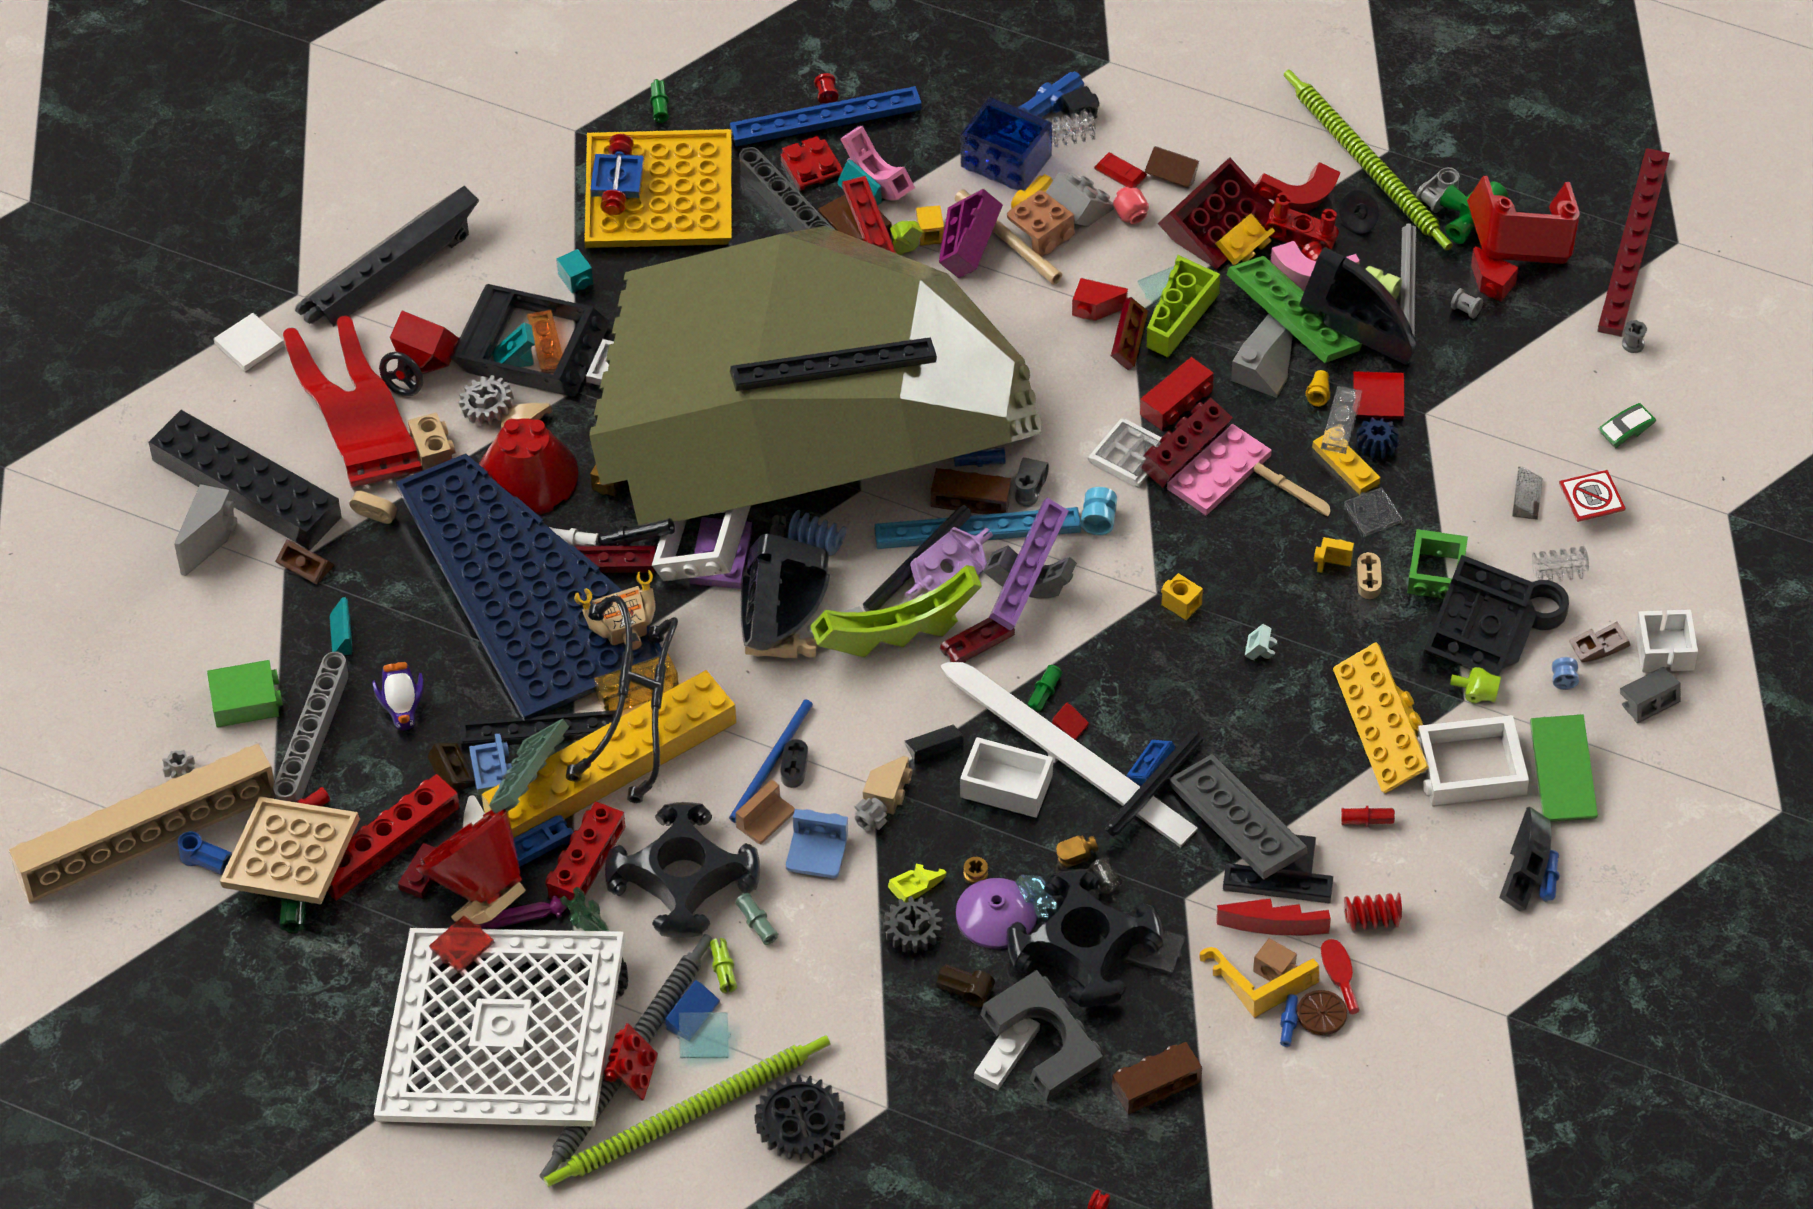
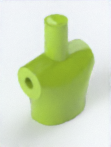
(1479, 685)

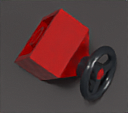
(419, 350)

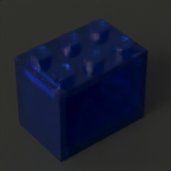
(1006, 144)

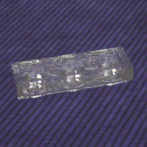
(1341, 419)

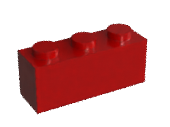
(1176, 394)

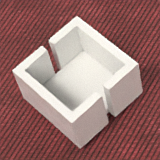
(1669, 647)

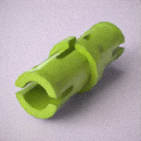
(723, 965)

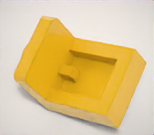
(1334, 552)

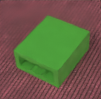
(244, 693)

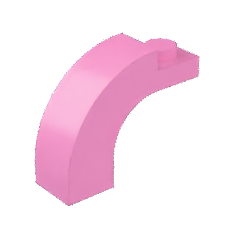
(893, 180)
(1294, 264)

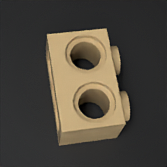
(431, 440)

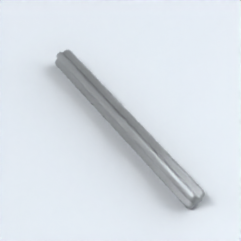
(1408, 273)

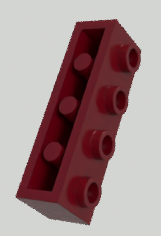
(1186, 442)

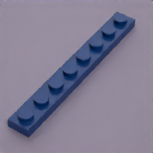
(825, 116)

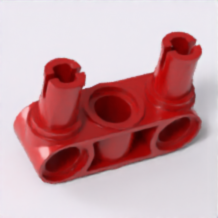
(1301, 227)

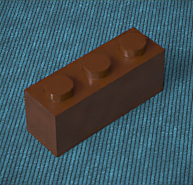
(976, 491)
(1156, 1077)

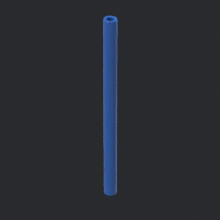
(774, 755)

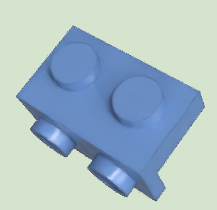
(489, 764)

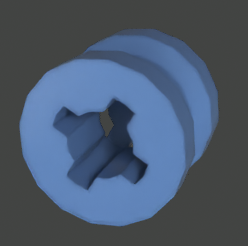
(1565, 673)

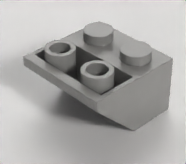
(1080, 198)

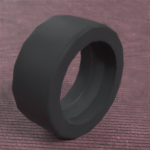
(1554, 591)

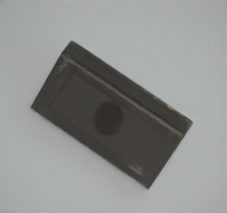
(1527, 494)

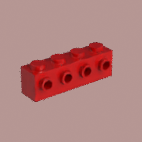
(587, 851)

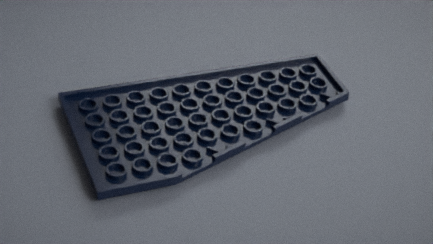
(516, 585)

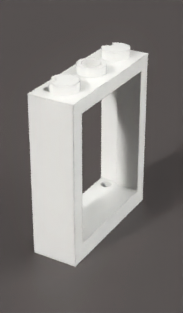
(701, 564)
(1476, 789)

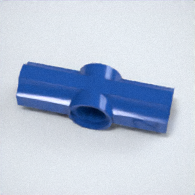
(1049, 96)

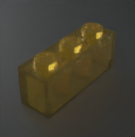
(608, 684)

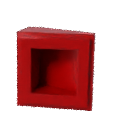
(1070, 721)

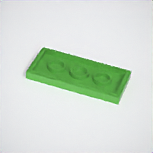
(1563, 768)

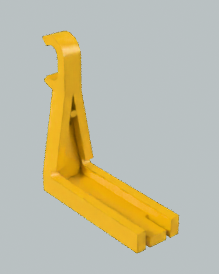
(1270, 994)

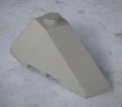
(1264, 358)

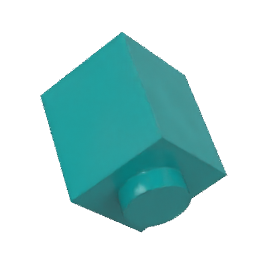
(574, 271)

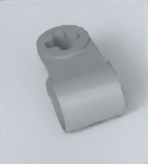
(1432, 190)

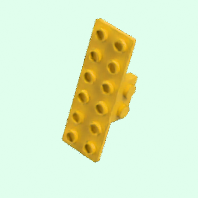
(1382, 717)

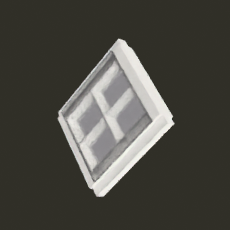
(1123, 452)

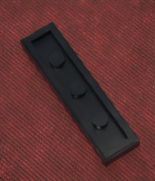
(1246, 880)

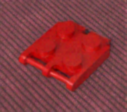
(809, 162)

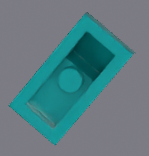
(516, 348)

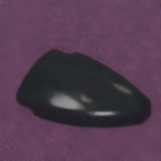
(1358, 306)
(781, 589)

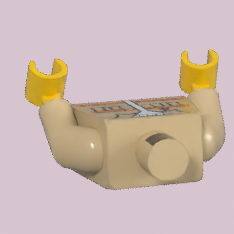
(612, 626)

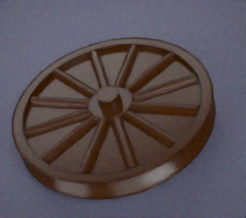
(1322, 1012)

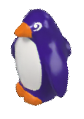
(399, 694)

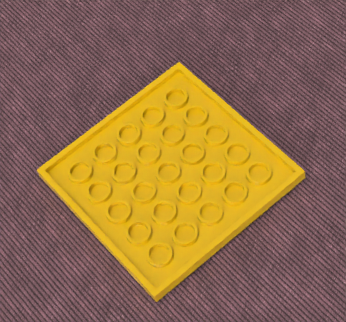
(681, 192)

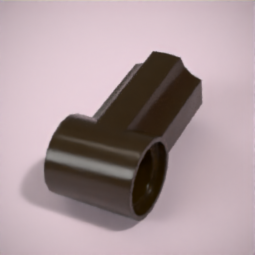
(972, 987)

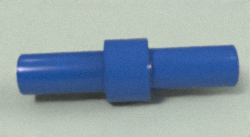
(1289, 1020)

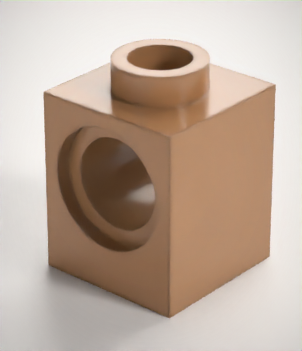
(1273, 960)

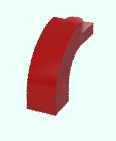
(1305, 196)

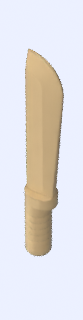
(1295, 490)

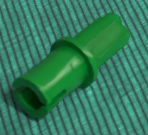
(659, 101)
(1044, 688)

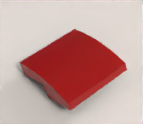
(1380, 394)

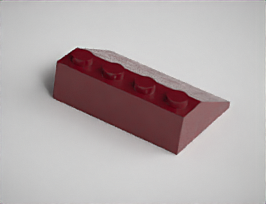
(1213, 211)

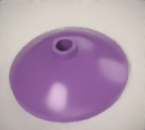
(988, 922)

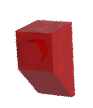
(1493, 276)
(1097, 299)

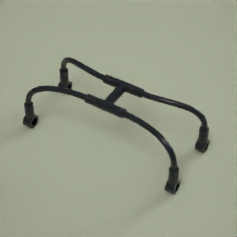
(656, 635)

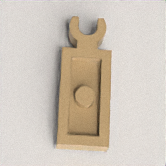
(789, 648)

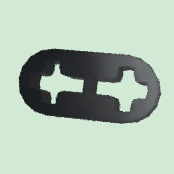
(789, 762)

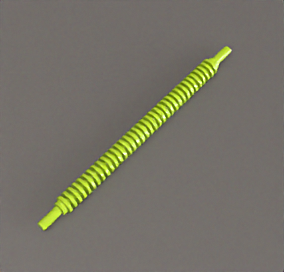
(1368, 159)
(687, 1111)

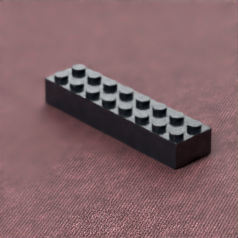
(254, 482)

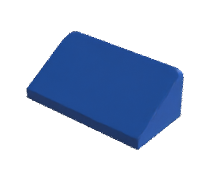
(1150, 760)
(695, 1000)

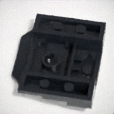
(1483, 618)

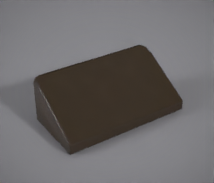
(451, 765)

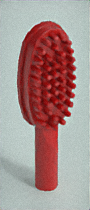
(1339, 969)

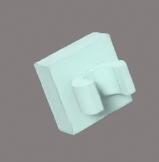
(1260, 642)

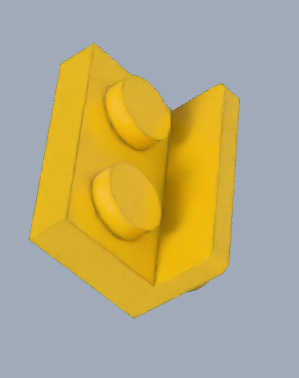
(1243, 239)

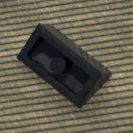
(934, 743)

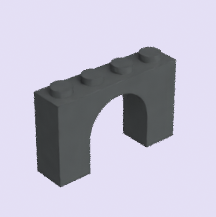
(1035, 999)

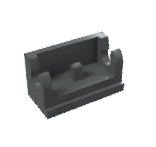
(1651, 694)

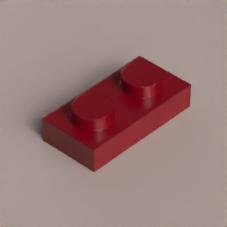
(413, 881)

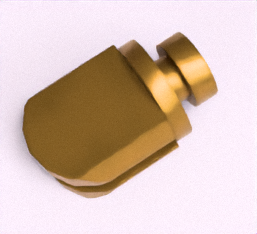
(1075, 850)

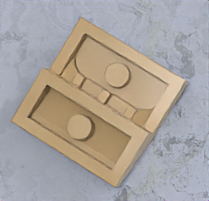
(485, 912)

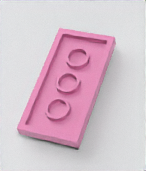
(1218, 469)

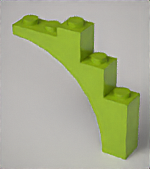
(930, 613)

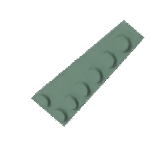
(531, 759)

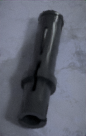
(636, 533)

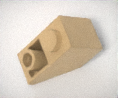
(888, 783)

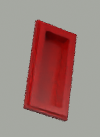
(1120, 170)

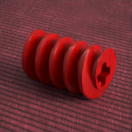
(1372, 911)

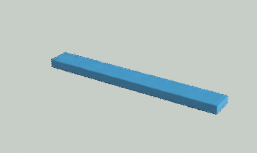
(1001, 525)

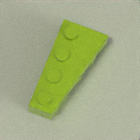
(1182, 303)

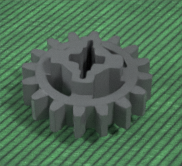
(899, 926)

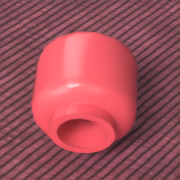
(1131, 205)

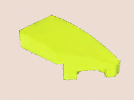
(915, 882)

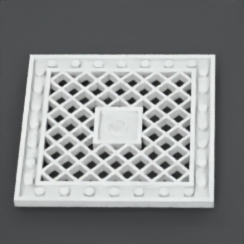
(502, 1028)

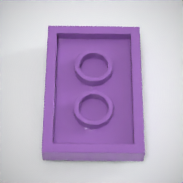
(706, 542)

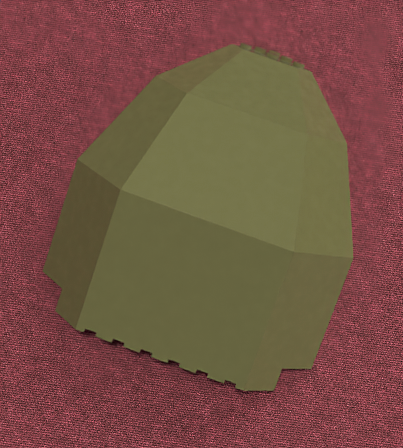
(705, 449)

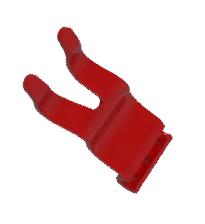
(360, 421)

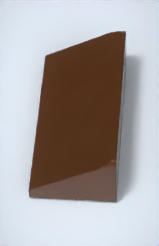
(1172, 166)
(303, 562)

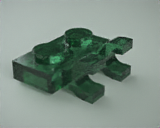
(581, 915)

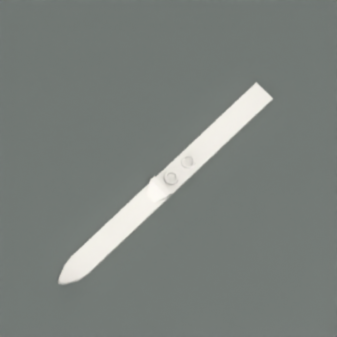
(1066, 749)

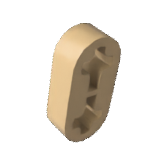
(373, 507)
(1373, 575)

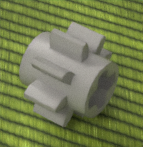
(178, 764)
(870, 814)

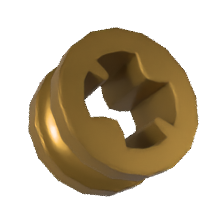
(975, 862)

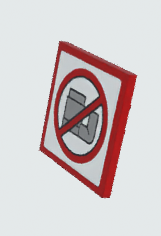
(1592, 495)

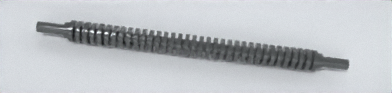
(647, 1027)

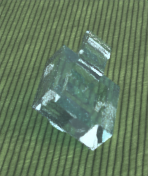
(1033, 892)

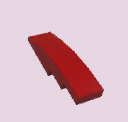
(1263, 918)

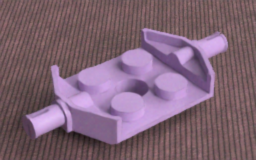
(955, 548)

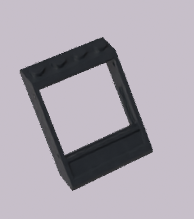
(490, 320)

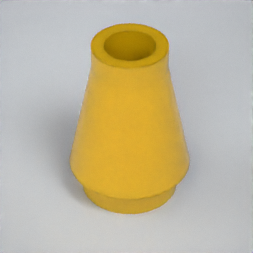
(1318, 390)

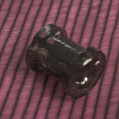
(1109, 880)

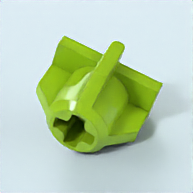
(905, 236)

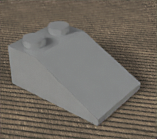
(205, 527)

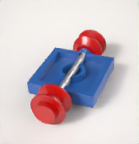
(617, 175)

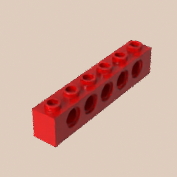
(399, 833)

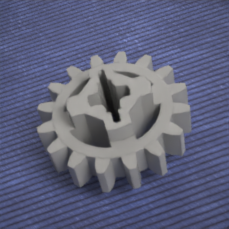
(486, 400)

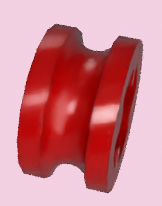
(1099, 1201)

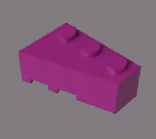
(968, 232)

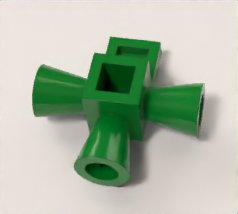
(1456, 200)

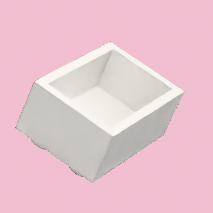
(1006, 777)

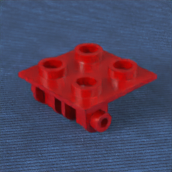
(631, 1061)

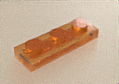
(546, 340)

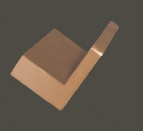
(763, 813)

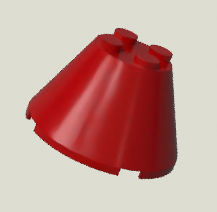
(531, 464)
(476, 859)

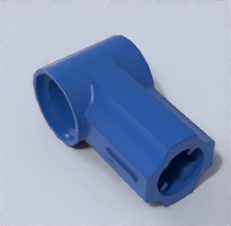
(203, 854)

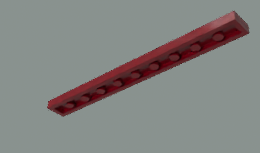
(1633, 242)

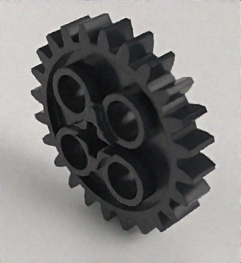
(774, 1124)

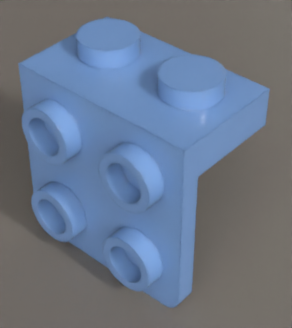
(817, 843)

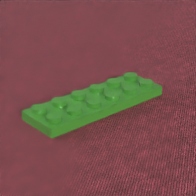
(1282, 299)

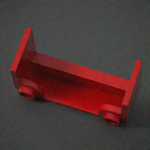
(1521, 235)

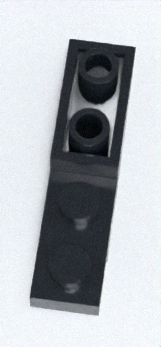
(1530, 859)

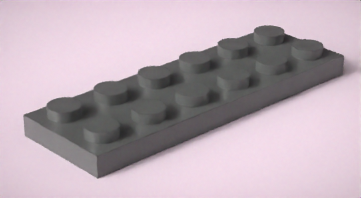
(1238, 816)

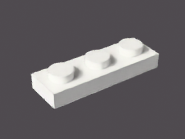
(1006, 1053)

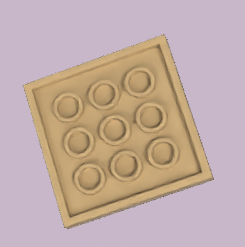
(289, 850)

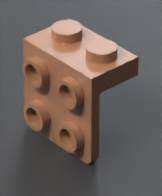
(1044, 221)

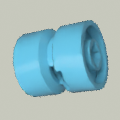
(1099, 511)

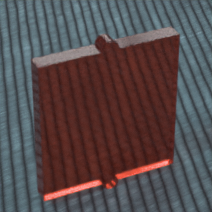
(461, 944)

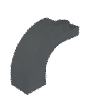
(1048, 582)

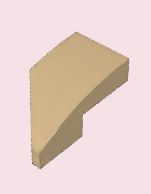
(529, 410)

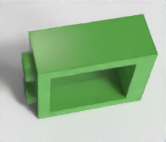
(1436, 545)

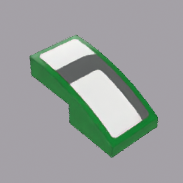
(1626, 423)

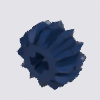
(1377, 438)

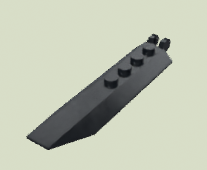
(389, 259)

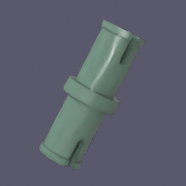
(756, 919)

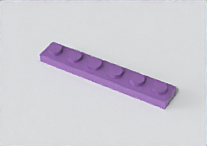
(1028, 564)

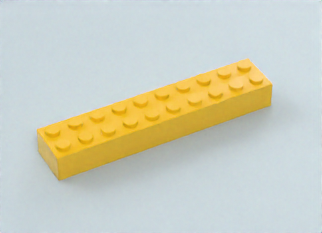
(686, 718)

